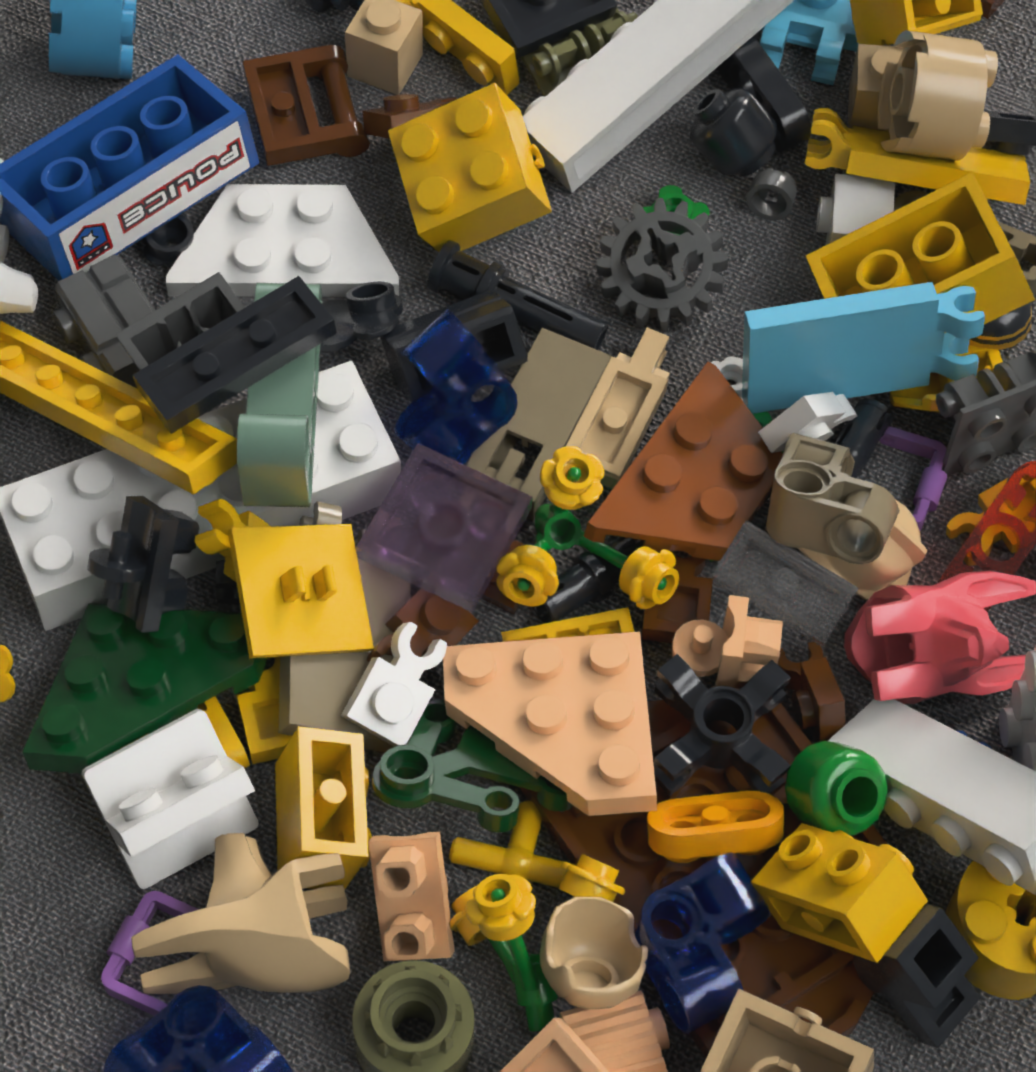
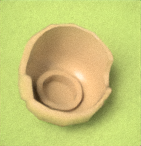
(592, 953)

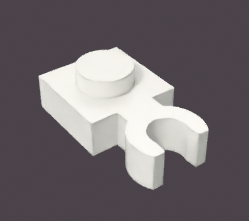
(810, 417)
(390, 694)

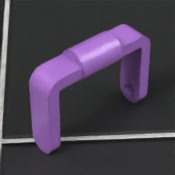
(932, 477)
(122, 952)

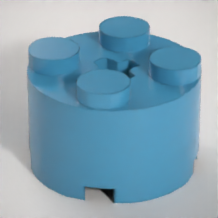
(92, 37)

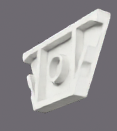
(281, 234)

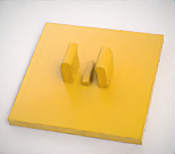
(300, 590)

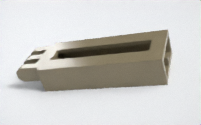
(550, 400)

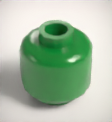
(836, 787)

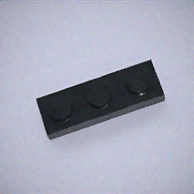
(235, 354)

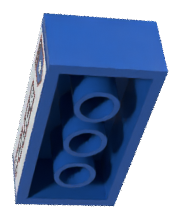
(124, 168)

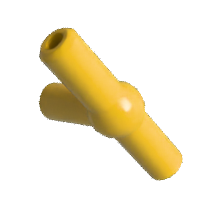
(517, 857)

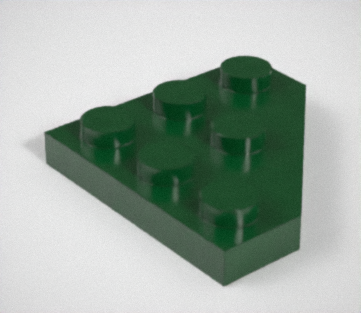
(134, 682)

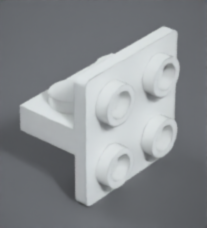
(171, 797)

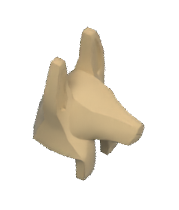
(253, 927)

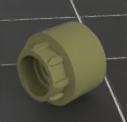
(408, 992)

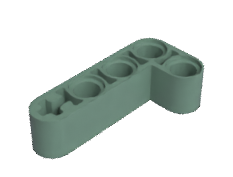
(280, 429)

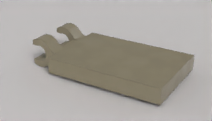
(320, 685)

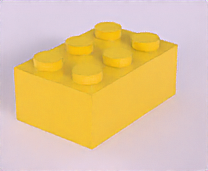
(935, 239)

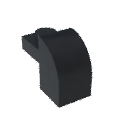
(925, 976)

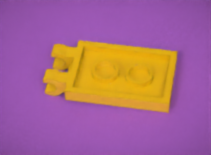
(861, 154)

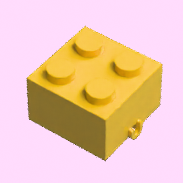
(470, 169)

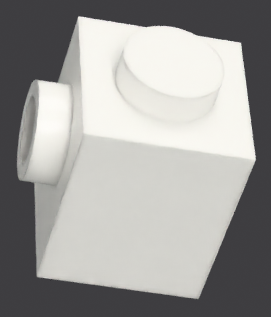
(853, 204)

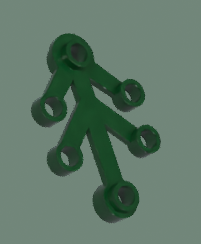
(413, 776)

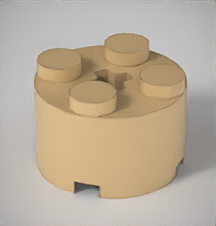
(936, 96)

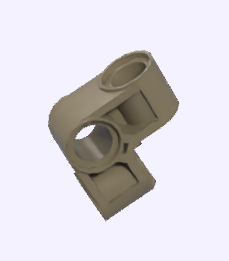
(825, 508)

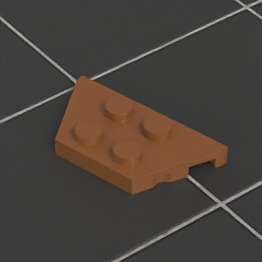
(694, 476)

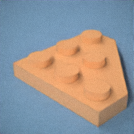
(562, 713)

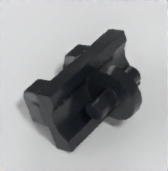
(139, 562)

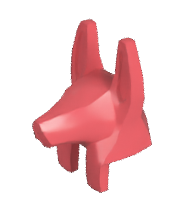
(936, 638)

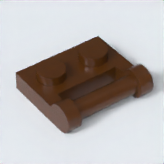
(286, 109)

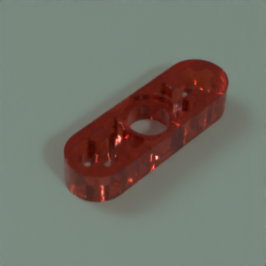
(1012, 494)

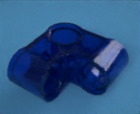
(456, 368)
(712, 910)
(197, 1035)

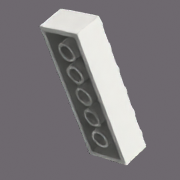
(78, 505)

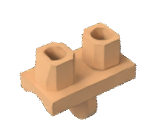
(734, 650)
(411, 896)

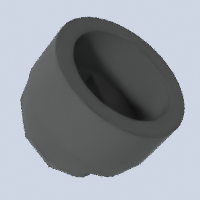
(770, 207)

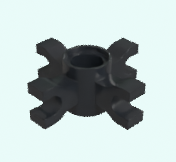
(740, 708)

